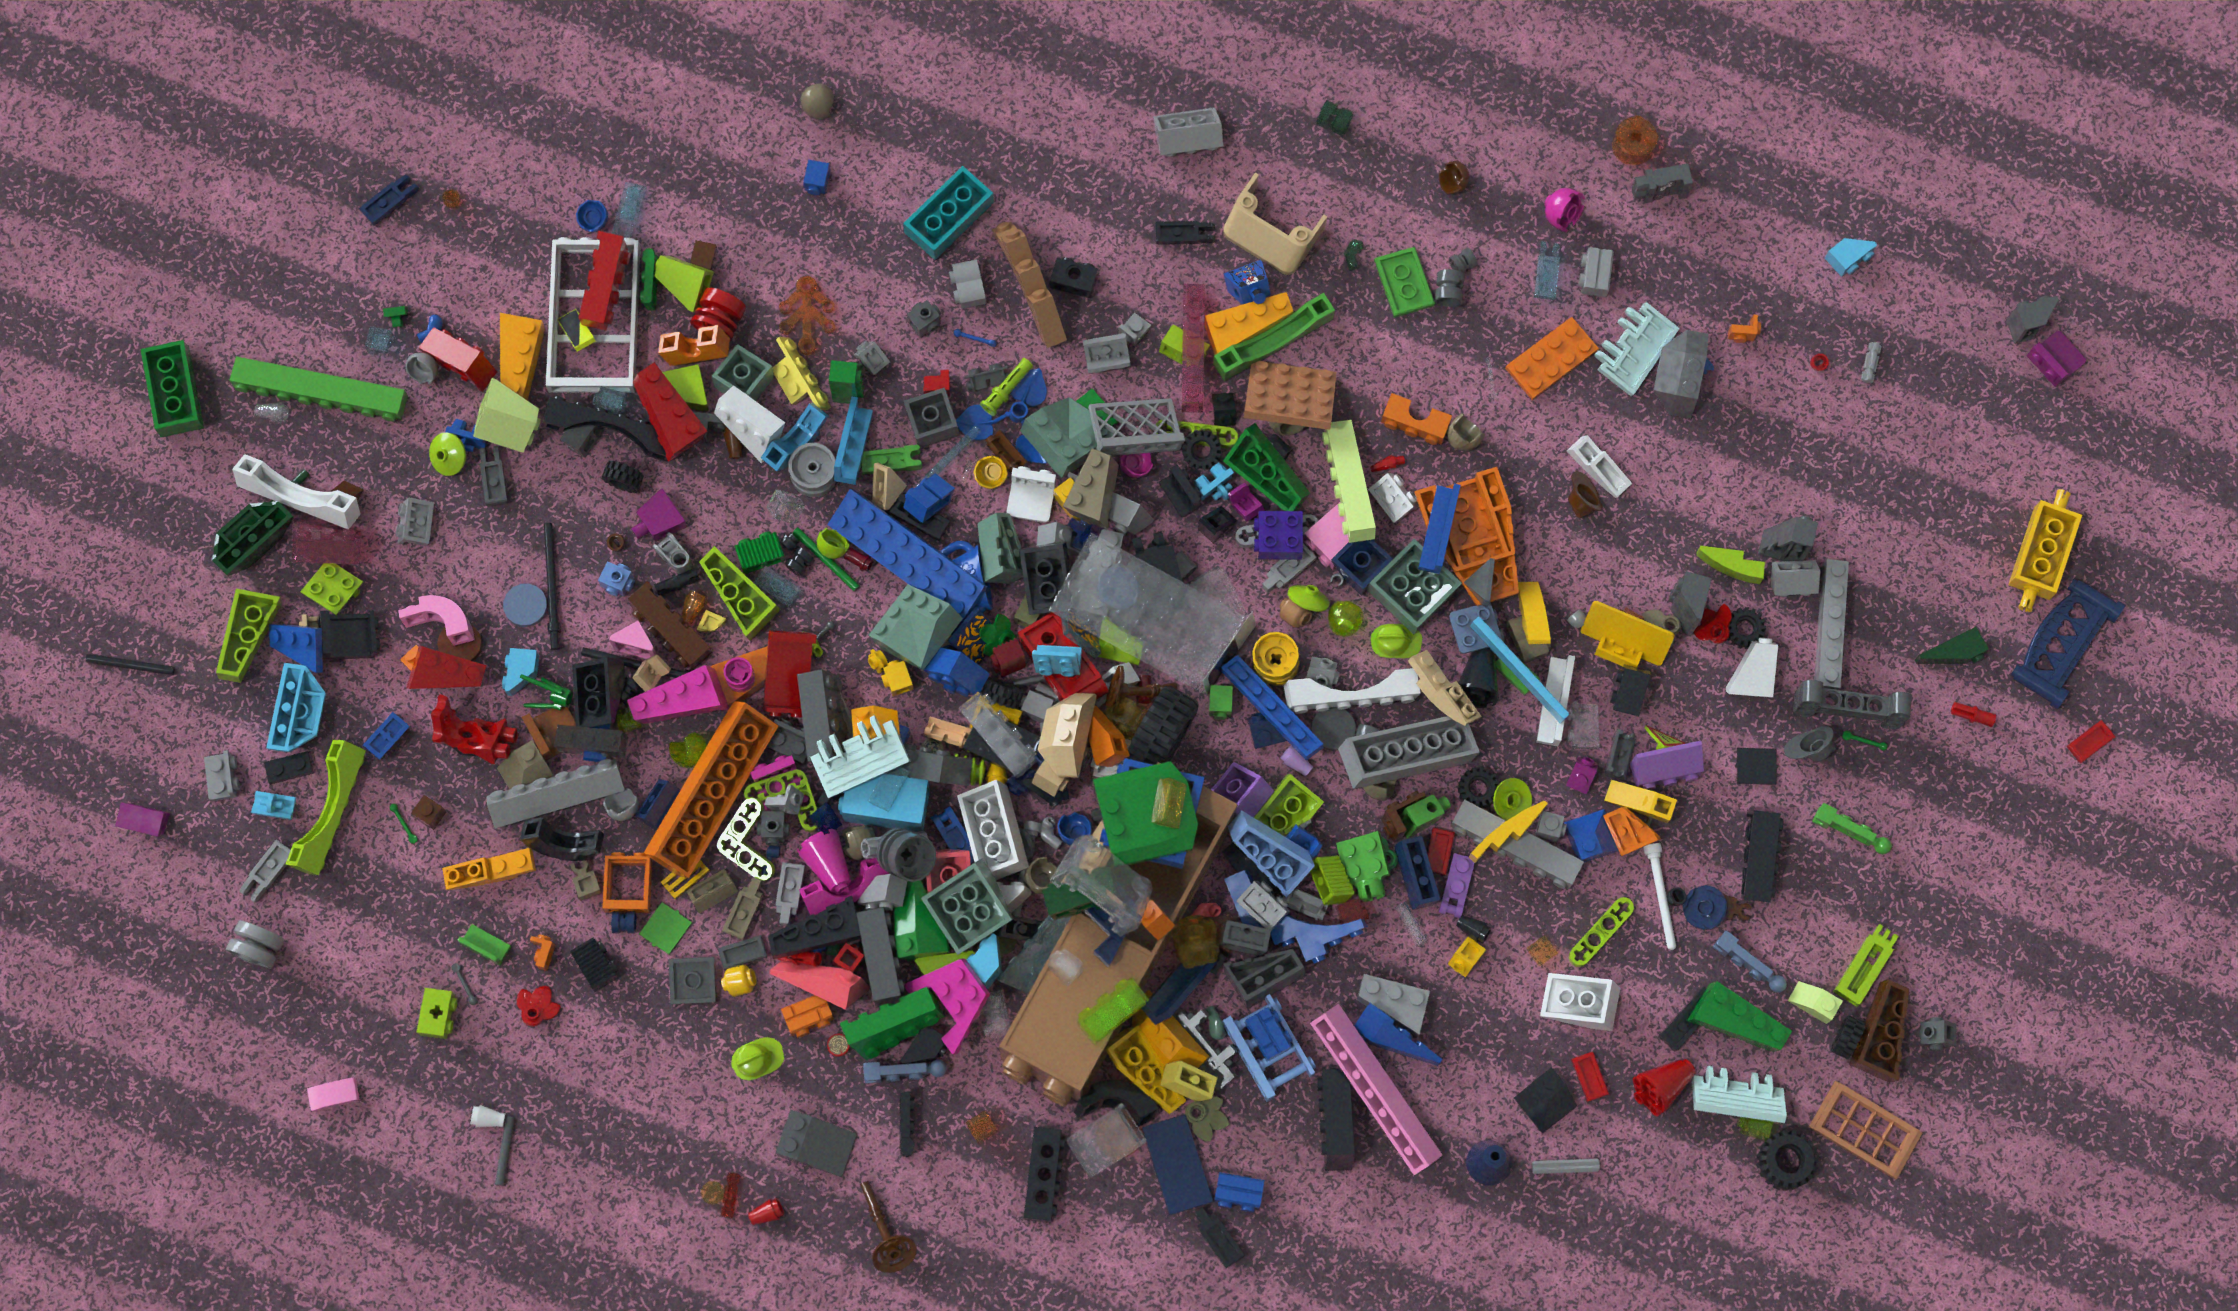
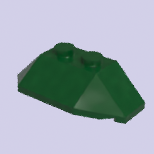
(250, 535)

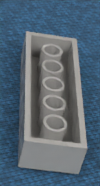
(1407, 751)

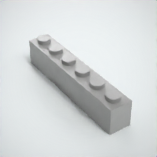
(1831, 623)
(555, 793)
(1527, 851)

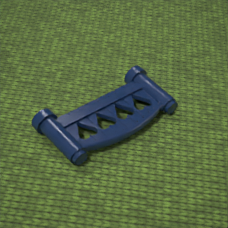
(2050, 682)

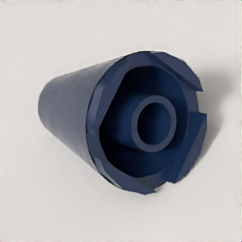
(1483, 1168)

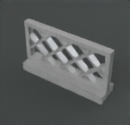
(1136, 444)

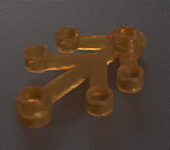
(806, 311)

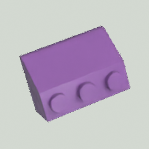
(1668, 765)

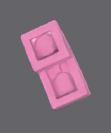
(333, 1094)

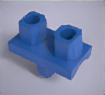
(469, 442)

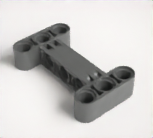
(1892, 712)

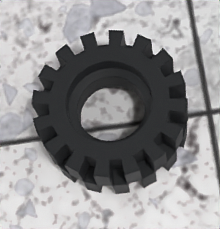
(1211, 440)
(622, 476)
(1753, 618)
(1003, 692)
(1481, 775)
(1848, 1037)

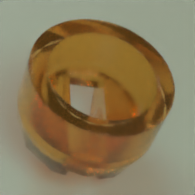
(453, 196)

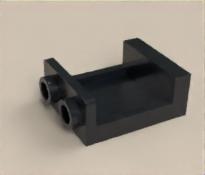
(349, 635)

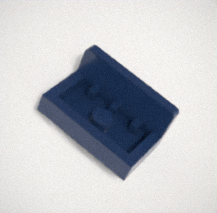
(1263, 732)

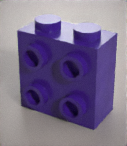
(1279, 535)

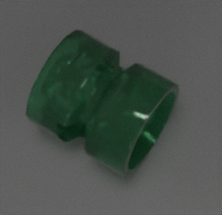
(1341, 121)

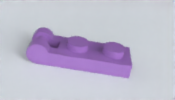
(1457, 885)

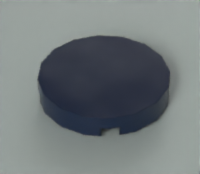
(1705, 907)

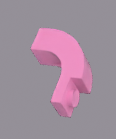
(440, 610)

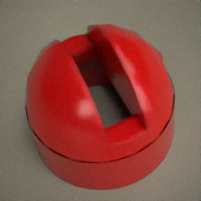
(1820, 367)

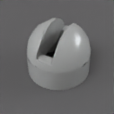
(1577, 619)

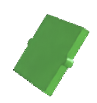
(665, 928)

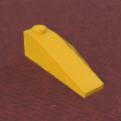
(1140, 1063)

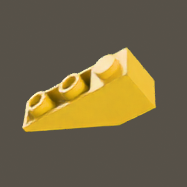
(1641, 800)

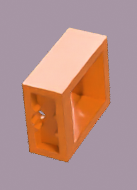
(624, 906)

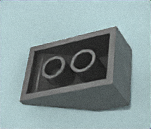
(815, 1143)

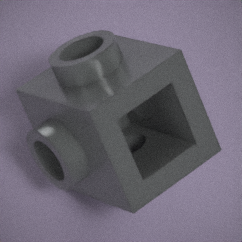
(924, 318)
(773, 820)
(1938, 1033)

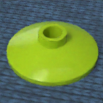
(453, 451)
(1308, 597)
(1519, 797)

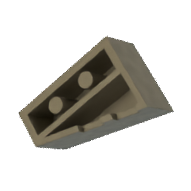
(1093, 489)

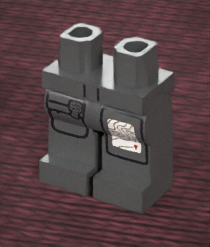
(1662, 183)

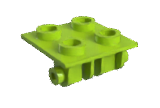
(332, 587)

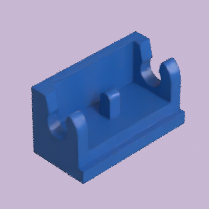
(386, 736)

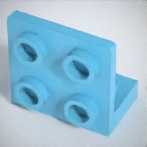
(1057, 660)

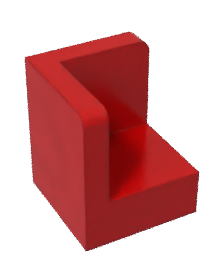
(934, 383)

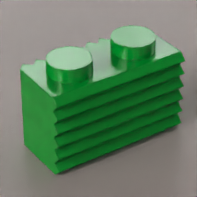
(759, 552)

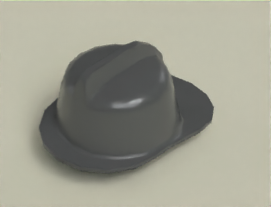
(1812, 744)

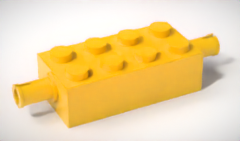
(2045, 550)

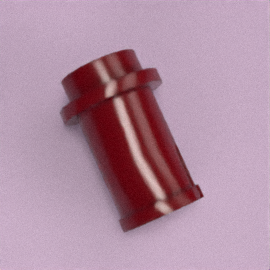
(859, 559)
(1144, 680)

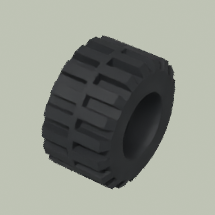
(1773, 1173)

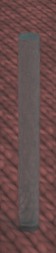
(952, 453)

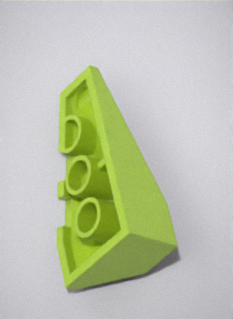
(1288, 806)

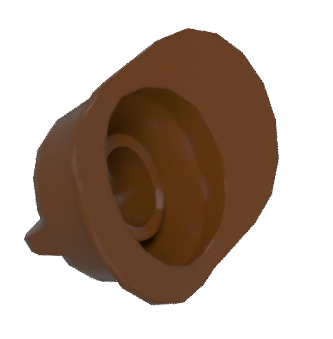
(1583, 496)

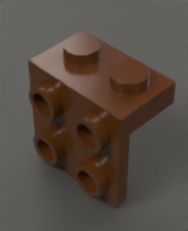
(1393, 824)

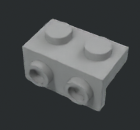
(1106, 353)

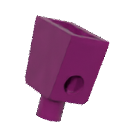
(658, 518)

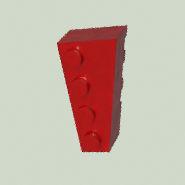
(668, 412)

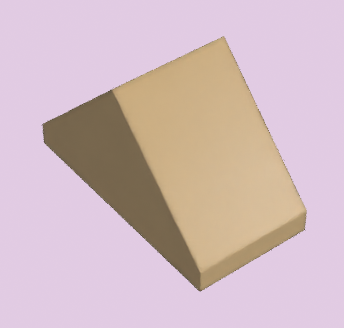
(886, 486)

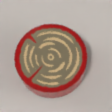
(838, 1045)

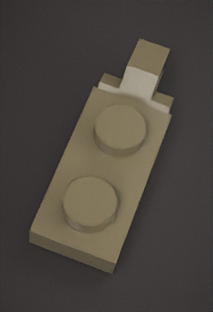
(744, 910)

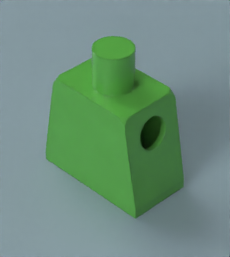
(1423, 814)

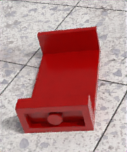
(787, 656)

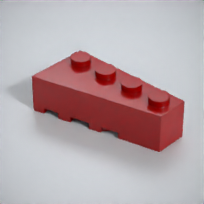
(604, 281)

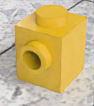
(897, 678)

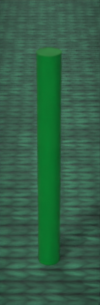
(830, 563)

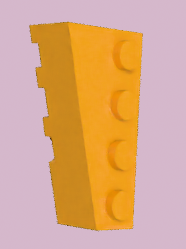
(1246, 321)
(519, 351)

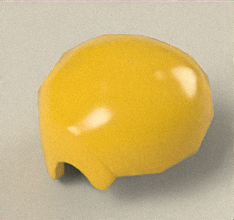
(990, 472)

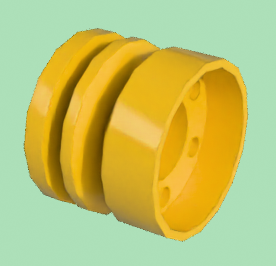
(1276, 646)

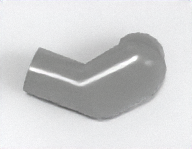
(1047, 833)

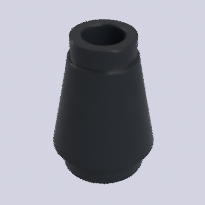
(1474, 928)

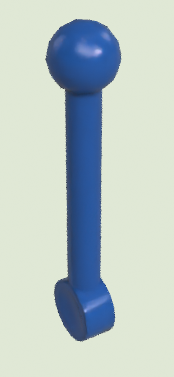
(957, 332)

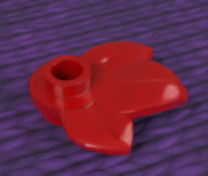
(1714, 622)
(538, 1002)

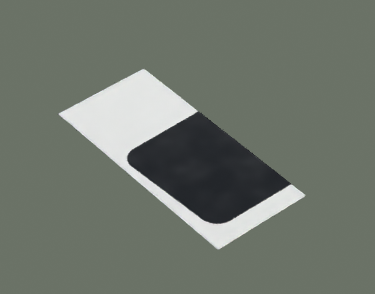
(1229, 652)

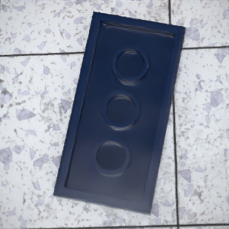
(1177, 1165)

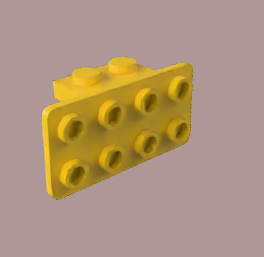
(1625, 637)

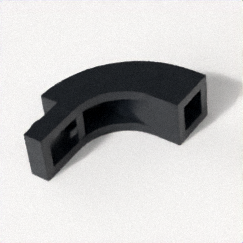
(559, 844)
(1113, 1092)

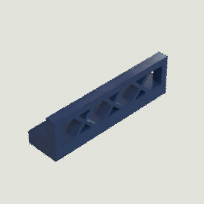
(1175, 991)

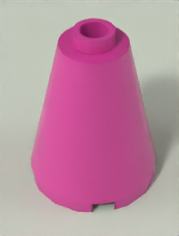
(827, 860)

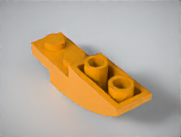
(489, 870)

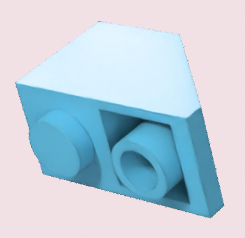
(1848, 253)
(519, 662)
(987, 960)

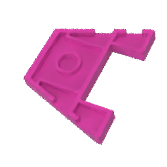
(961, 995)

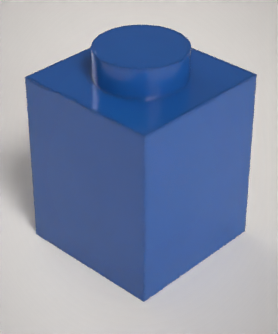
(816, 177)

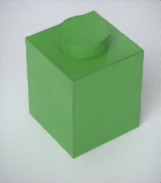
(1220, 701)

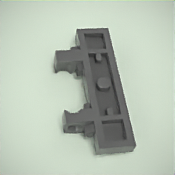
(1219, 1061)

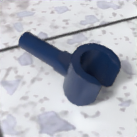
(772, 852)

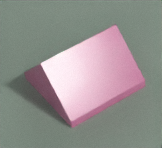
(632, 641)

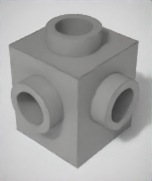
(1323, 671)

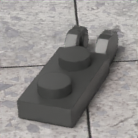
(493, 478)

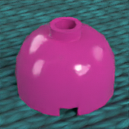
(1564, 204)

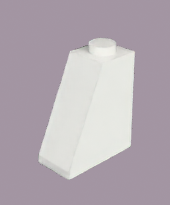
(1756, 670)

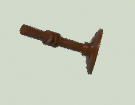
(1119, 688)
(887, 1245)

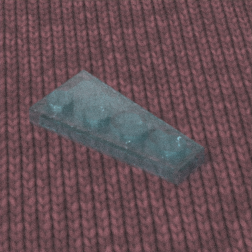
(1031, 960)

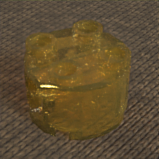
(1126, 716)
(1196, 941)

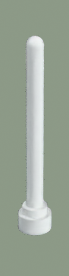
(1653, 852)

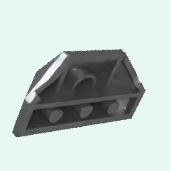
(1681, 372)

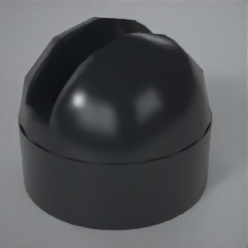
(1679, 895)

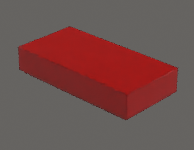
(2091, 741)
(1440, 850)
(1590, 1076)

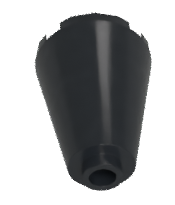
(1480, 678)

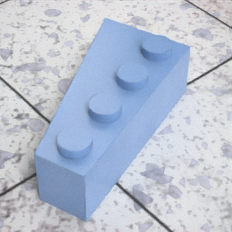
(1273, 853)

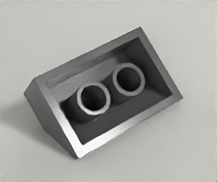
(1689, 600)

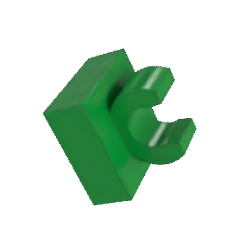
(396, 314)

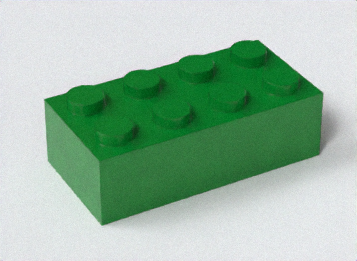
(172, 388)

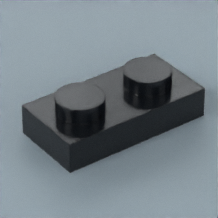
(288, 767)

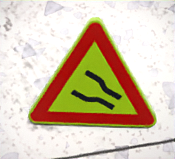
(1663, 739)

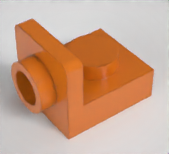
(544, 955)

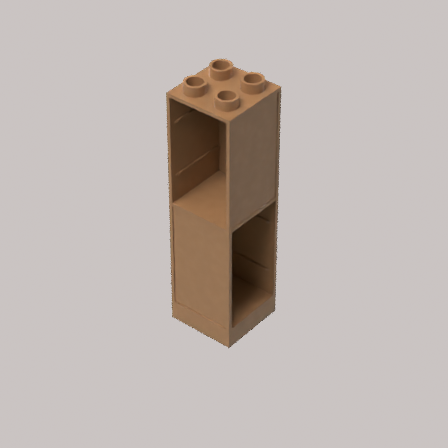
(1045, 1032)

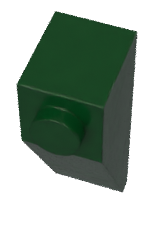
(1958, 650)

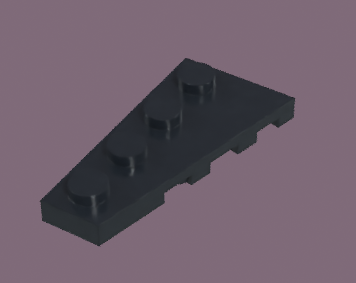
(828, 928)

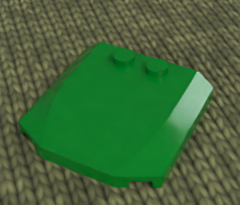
(1127, 812)

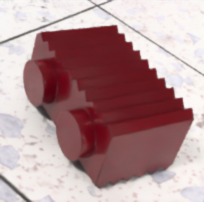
(1008, 658)

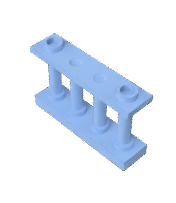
(1257, 1066)

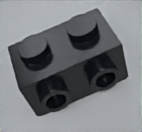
(1180, 491)

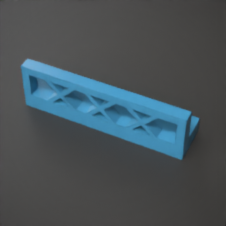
(852, 443)

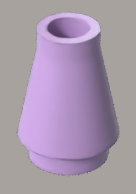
(1296, 761)

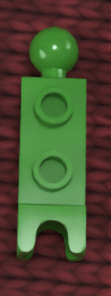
(896, 458)
(1827, 816)

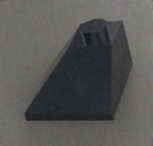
(1546, 1100)

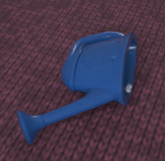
(972, 563)

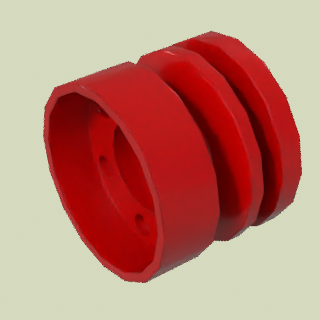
(718, 309)

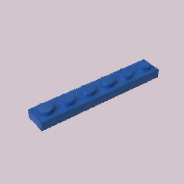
(1272, 707)

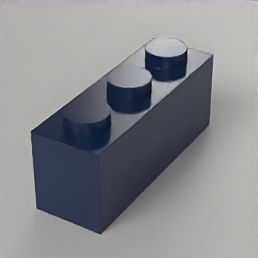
(1417, 873)

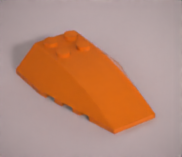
(1479, 532)

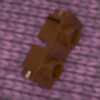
(1005, 450)

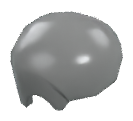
(422, 367)
(621, 805)

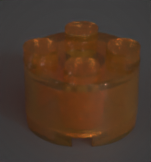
(1634, 140)

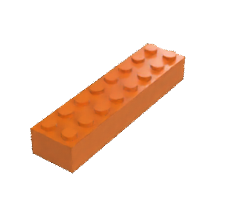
(711, 789)

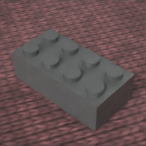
(821, 710)
(879, 958)

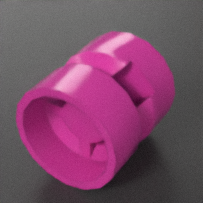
(739, 674)

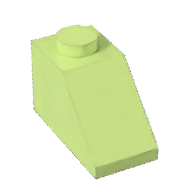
(1815, 1001)

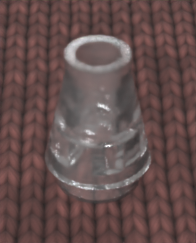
(272, 411)

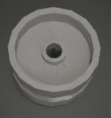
(814, 457)
(253, 948)

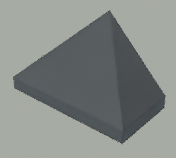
(1481, 582)

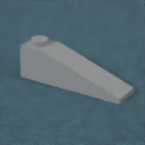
(1126, 513)

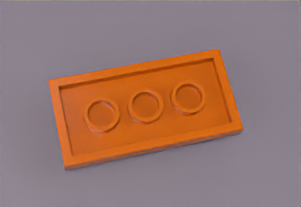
(1551, 358)

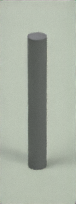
(504, 1151)

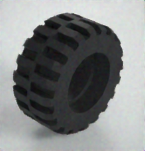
(1163, 727)

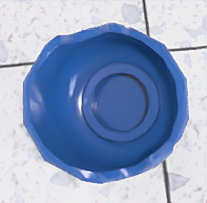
(592, 216)
(1073, 826)

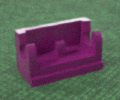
(142, 819)

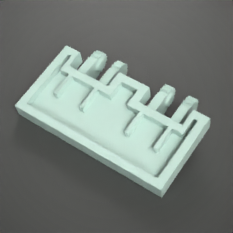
(1640, 348)
(861, 759)
(1737, 1099)

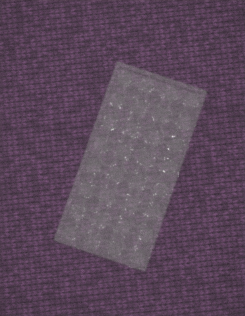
(1145, 612)

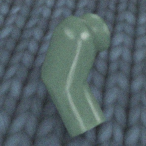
(1215, 1024)

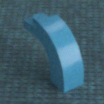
(803, 432)

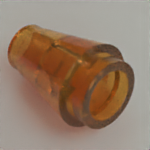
(692, 606)

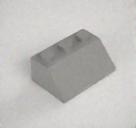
(1188, 131)

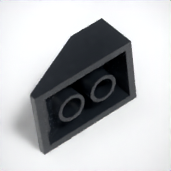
(1043, 574)
(597, 691)

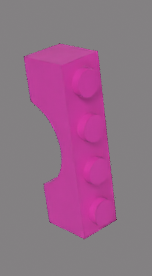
(818, 896)

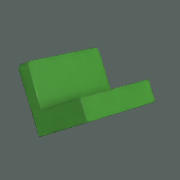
(485, 944)

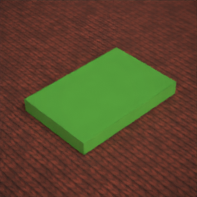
(1404, 282)

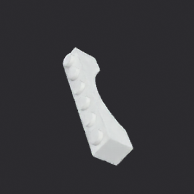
(329, 506)
(1308, 694)

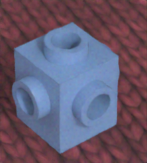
(616, 579)

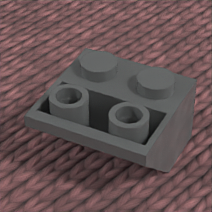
(2030, 318)

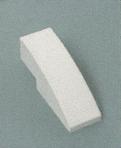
(1599, 466)

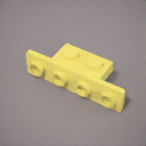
(796, 378)

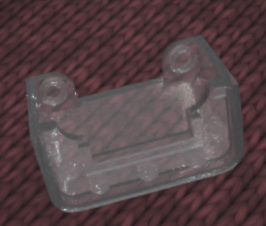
(1105, 882)

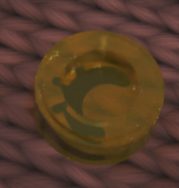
(712, 1192)

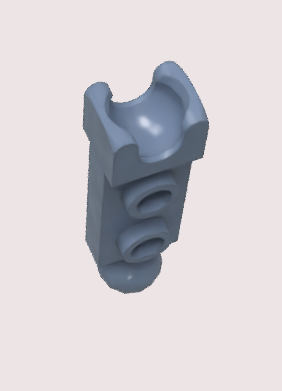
(1728, 945)
(875, 1072)

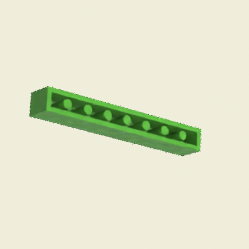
(318, 388)

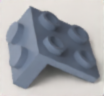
(1465, 636)

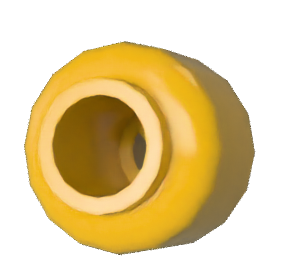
(739, 980)

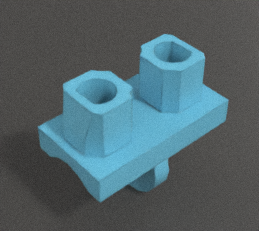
(1222, 476)
(273, 805)

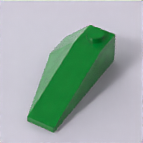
(915, 928)

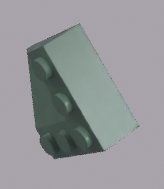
(1062, 434)
(1410, 592)
(915, 627)
(968, 906)

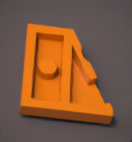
(1629, 830)

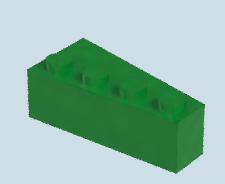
(892, 1023)

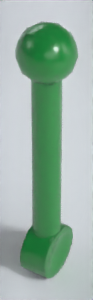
(1847, 735)
(412, 838)

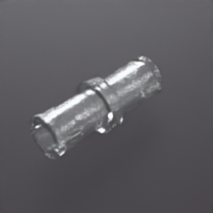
(1411, 924)

